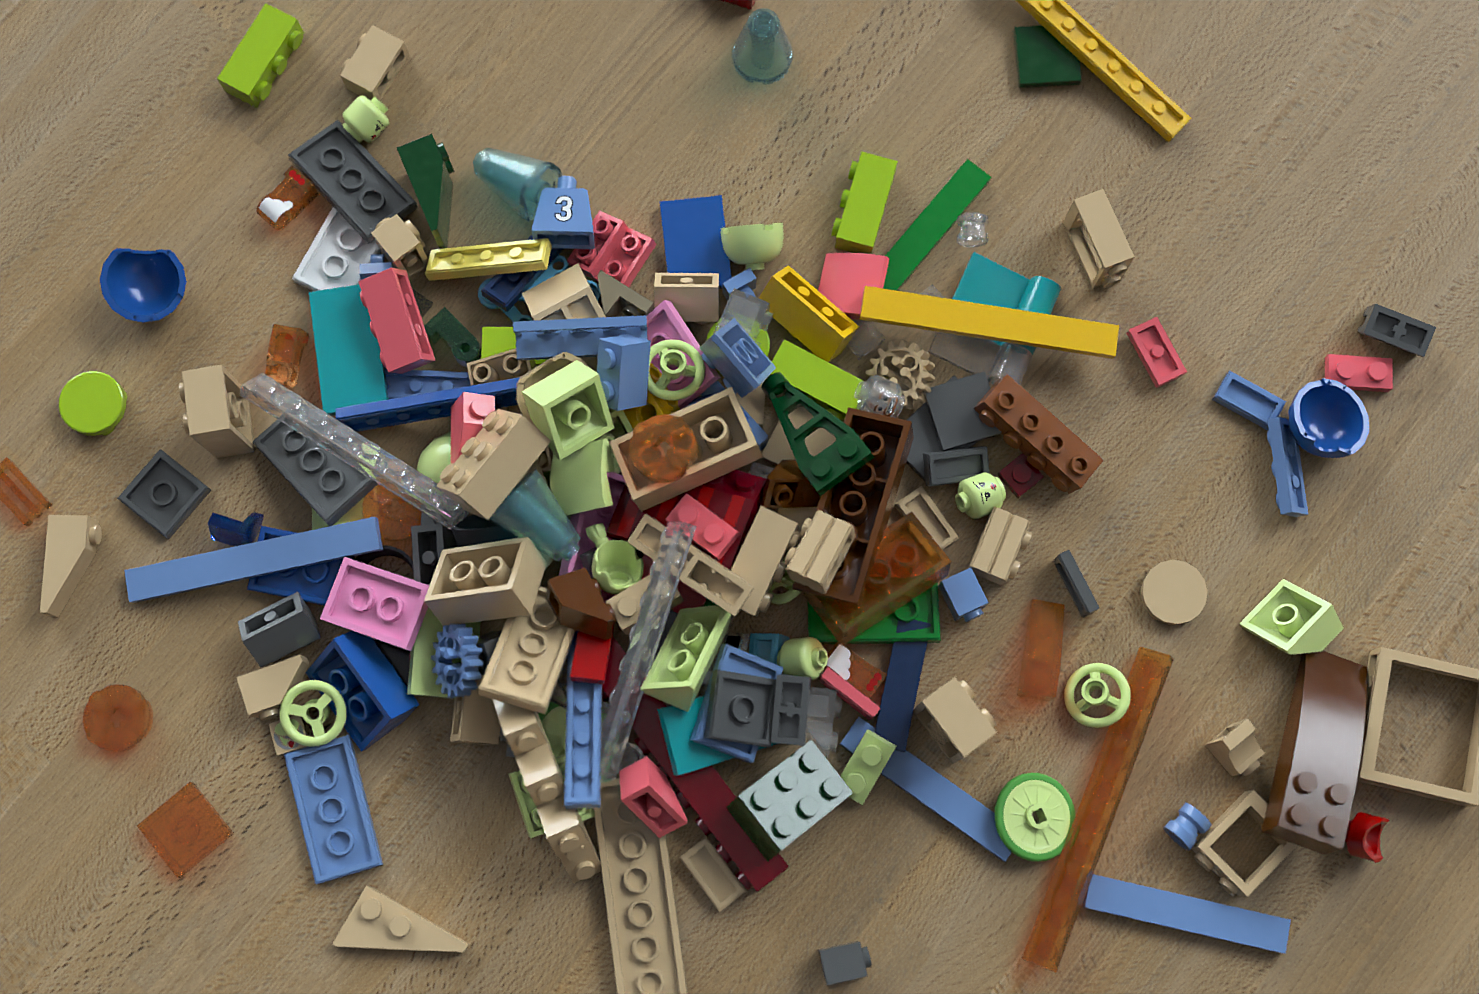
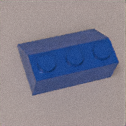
(369, 685)

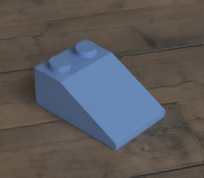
(737, 358)

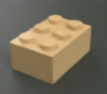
(216, 411)
(492, 463)
(763, 556)
(486, 581)
(955, 720)

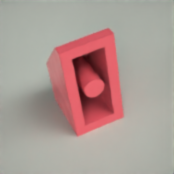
(651, 797)

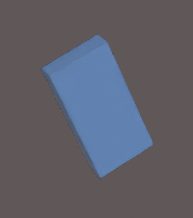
(1248, 400)

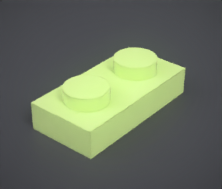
(866, 765)

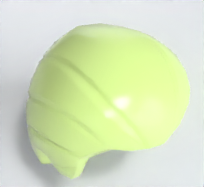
(614, 561)

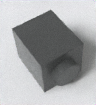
(844, 962)

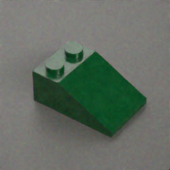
(429, 172)

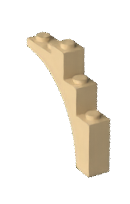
(547, 788)

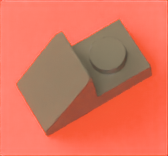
(618, 296)

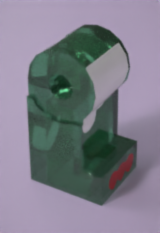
(455, 336)

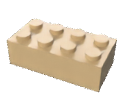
(723, 445)

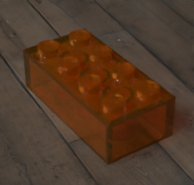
(903, 569)

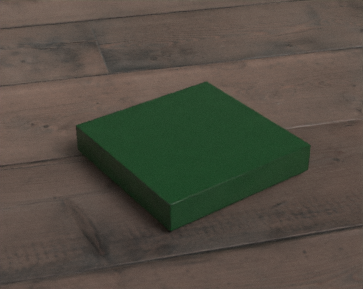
(1043, 59)

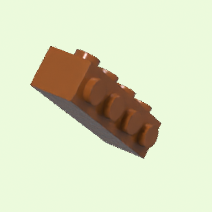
(1038, 434)

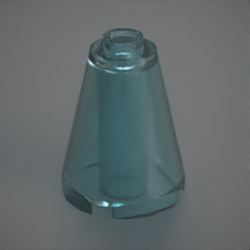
(762, 48)
(516, 178)
(536, 513)

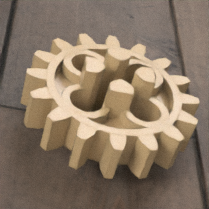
(902, 358)

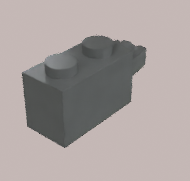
(427, 546)

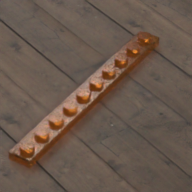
(1096, 812)

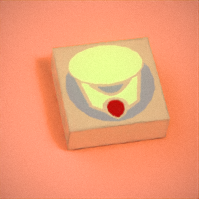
(281, 741)

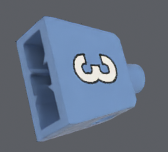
(564, 216)

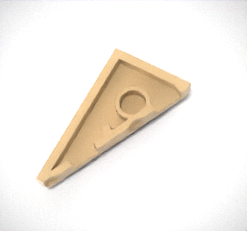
(386, 924)

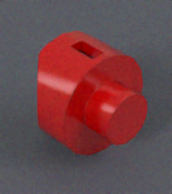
(1364, 836)

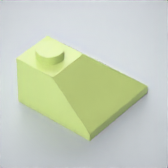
(1293, 620)

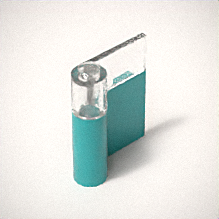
(996, 286)

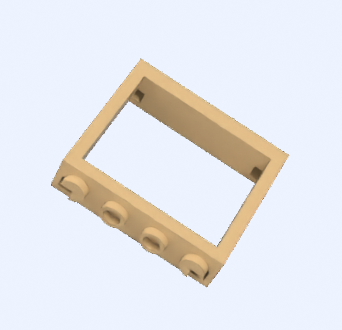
(1378, 677)

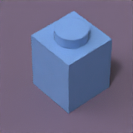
(963, 595)

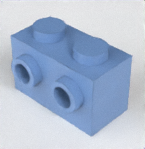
(624, 370)

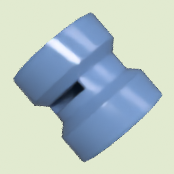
(1186, 826)

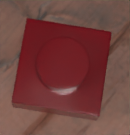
(1020, 475)

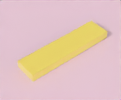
(488, 259)

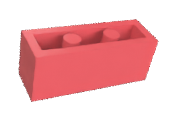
(396, 321)

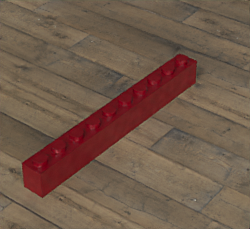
(699, 788)

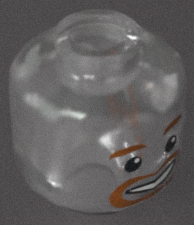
(880, 396)

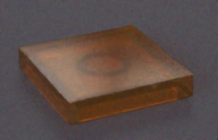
(185, 829)

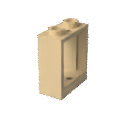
(1098, 239)
(1208, 859)

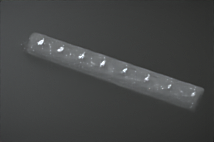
(352, 449)
(643, 645)

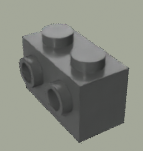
(279, 629)

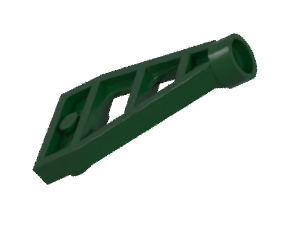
(834, 462)

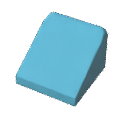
(766, 645)

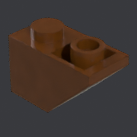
(788, 488)
(579, 604)

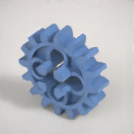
(454, 643)

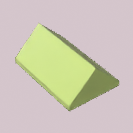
(687, 655)

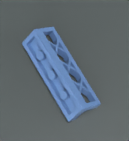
(576, 336)

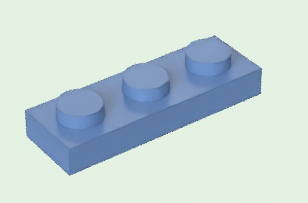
(1287, 469)

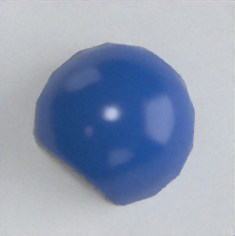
(143, 283)
(1328, 419)

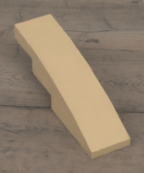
(699, 569)

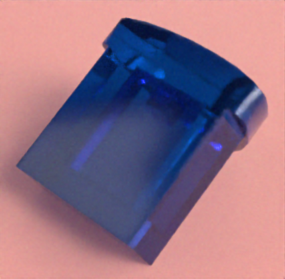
(233, 531)

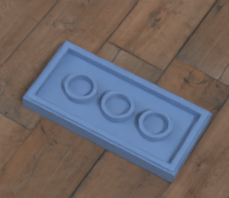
(333, 810)

